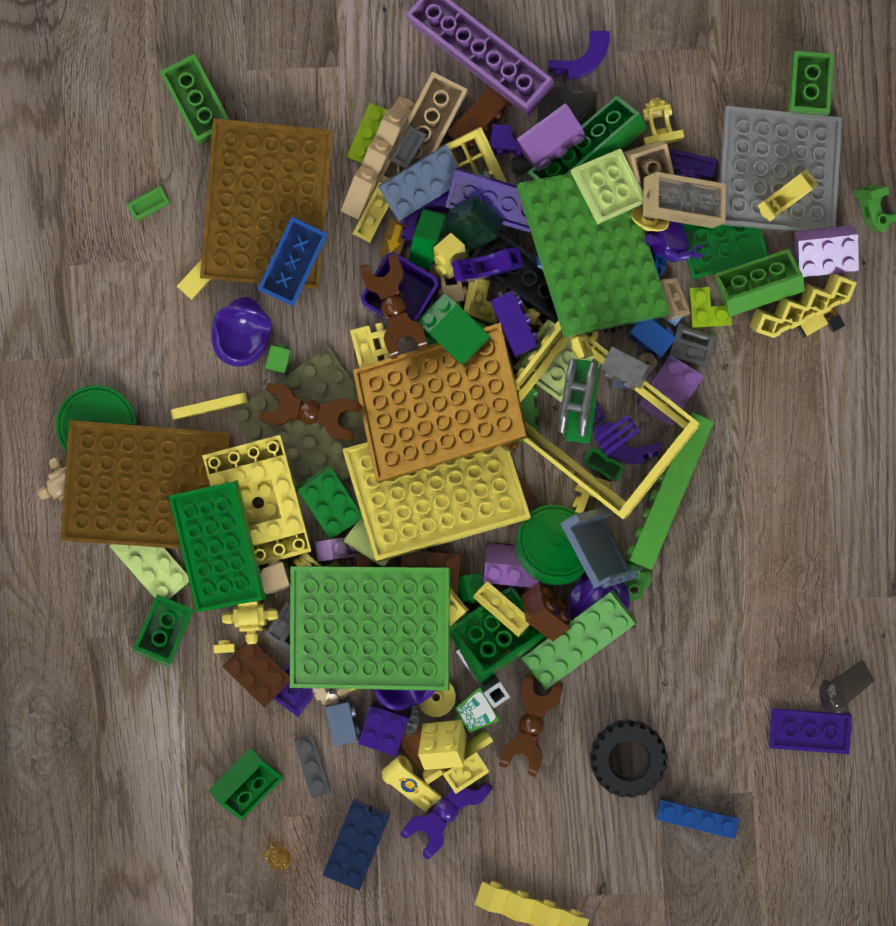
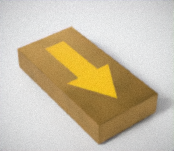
(393, 239)

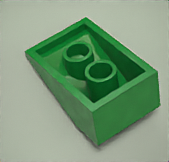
(453, 329)
(163, 631)

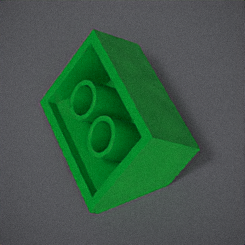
(245, 784)

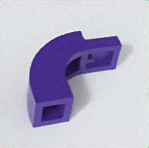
(588, 62)
(411, 220)
(488, 265)
(623, 453)

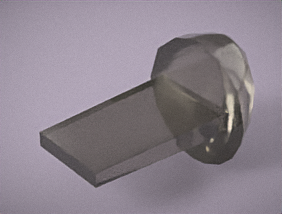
(844, 688)

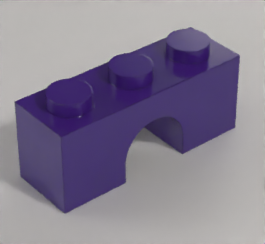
(503, 141)

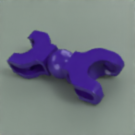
(444, 812)

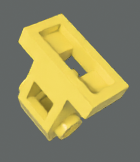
(656, 109)

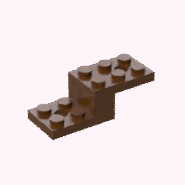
(420, 559)

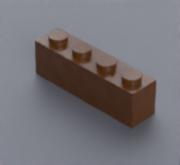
(480, 114)

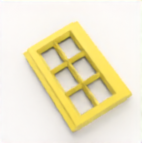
(485, 149)

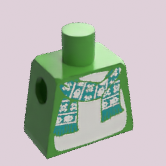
(475, 711)

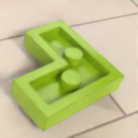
(703, 313)

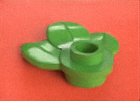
(640, 582)

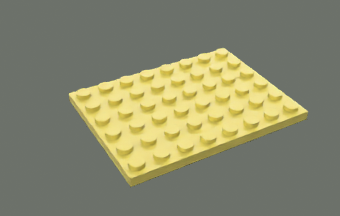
(436, 502)

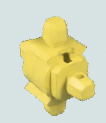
(250, 618)

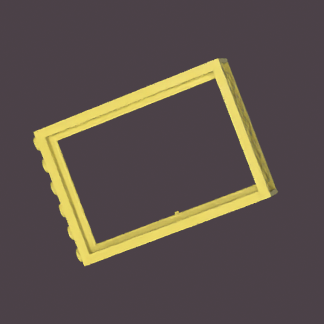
(528, 377)

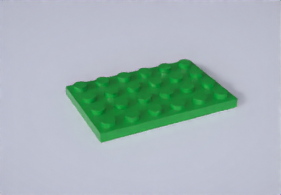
(217, 546)

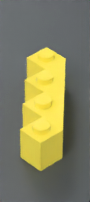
(812, 303)
(526, 909)

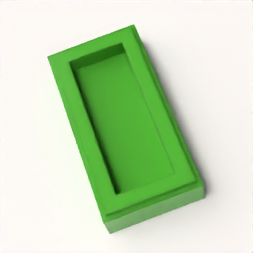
(148, 203)

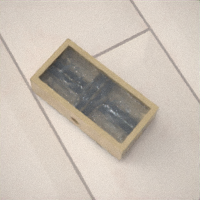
(684, 200)

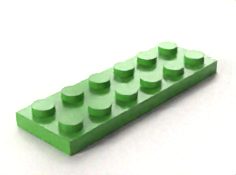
(587, 636)

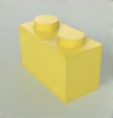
(448, 251)

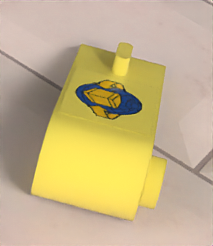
(401, 777)

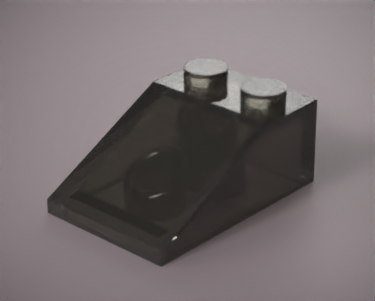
(580, 103)

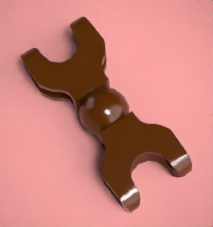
(393, 306)
(310, 411)
(531, 724)

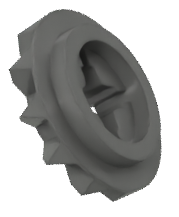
(413, 720)

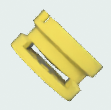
(306, 560)

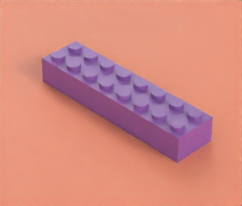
(481, 52)

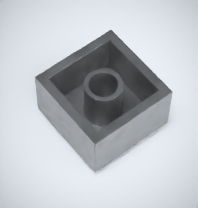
(626, 368)

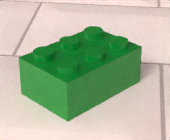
(329, 501)

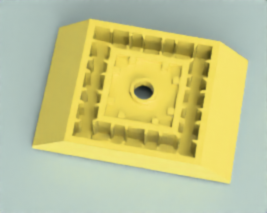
(264, 472)

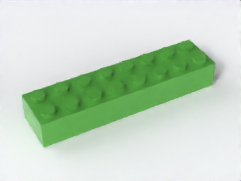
(667, 498)

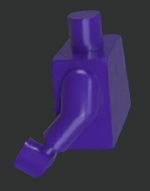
(672, 243)

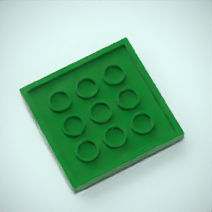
(723, 248)

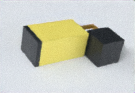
(816, 323)

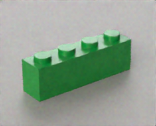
(577, 397)

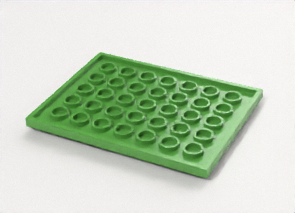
(594, 271)
(370, 628)

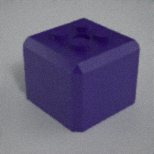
(416, 283)

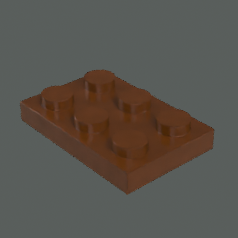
(257, 673)

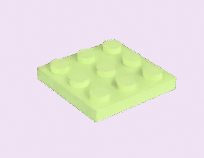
(608, 186)
(554, 377)

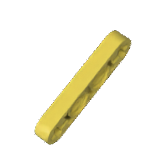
(209, 406)

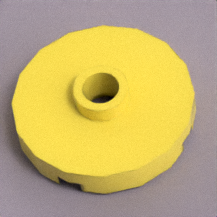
(439, 707)

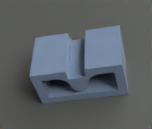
(342, 724)

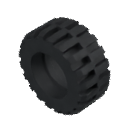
(647, 778)

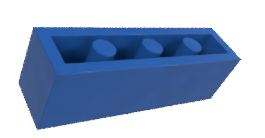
(697, 818)

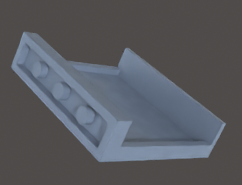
(598, 548)

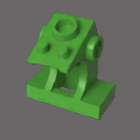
(870, 199)

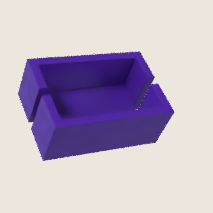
(515, 324)

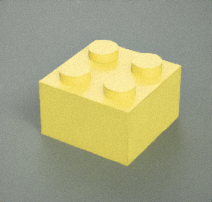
(442, 745)

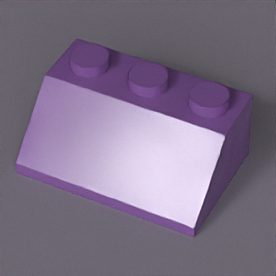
(551, 138)
(504, 568)

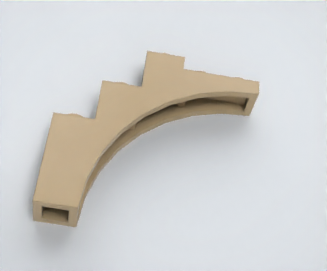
(376, 157)

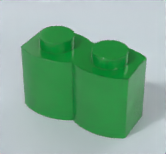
(608, 468)

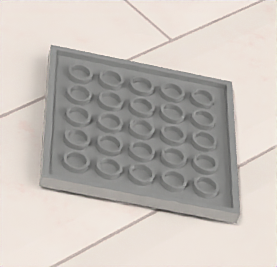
(769, 150)

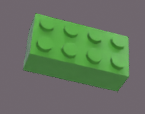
(194, 97)
(759, 282)

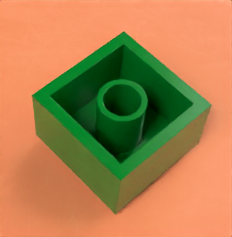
(426, 238)

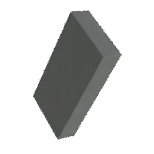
(408, 147)

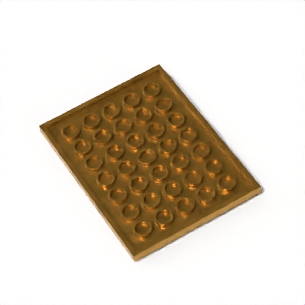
(254, 188)
(435, 410)
(124, 477)

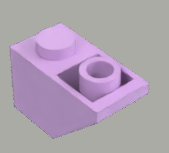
(333, 549)

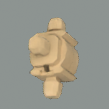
(56, 481)

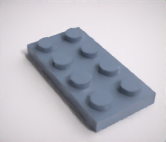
(420, 183)

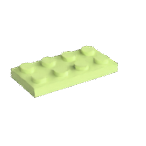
(153, 568)

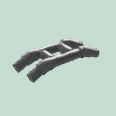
(584, 408)

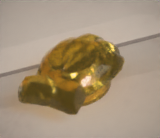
(277, 857)

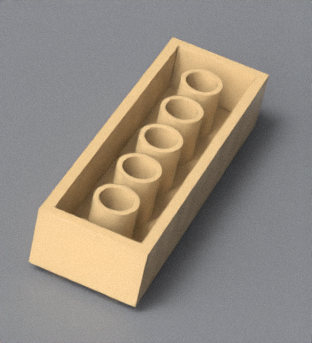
(431, 115)

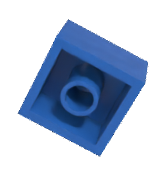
(652, 337)

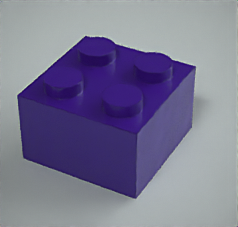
(383, 730)

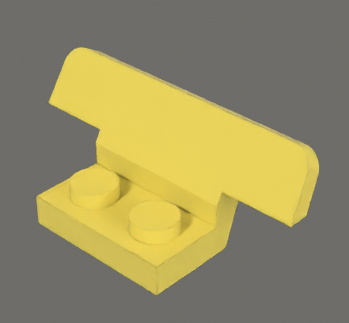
(472, 769)

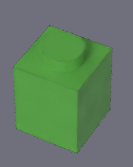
(278, 358)

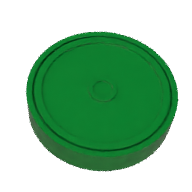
(93, 405)
(545, 548)

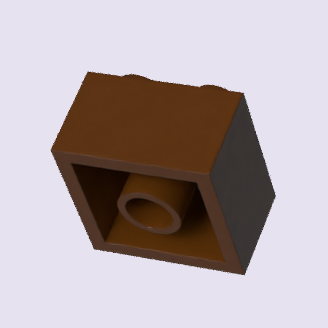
(546, 611)

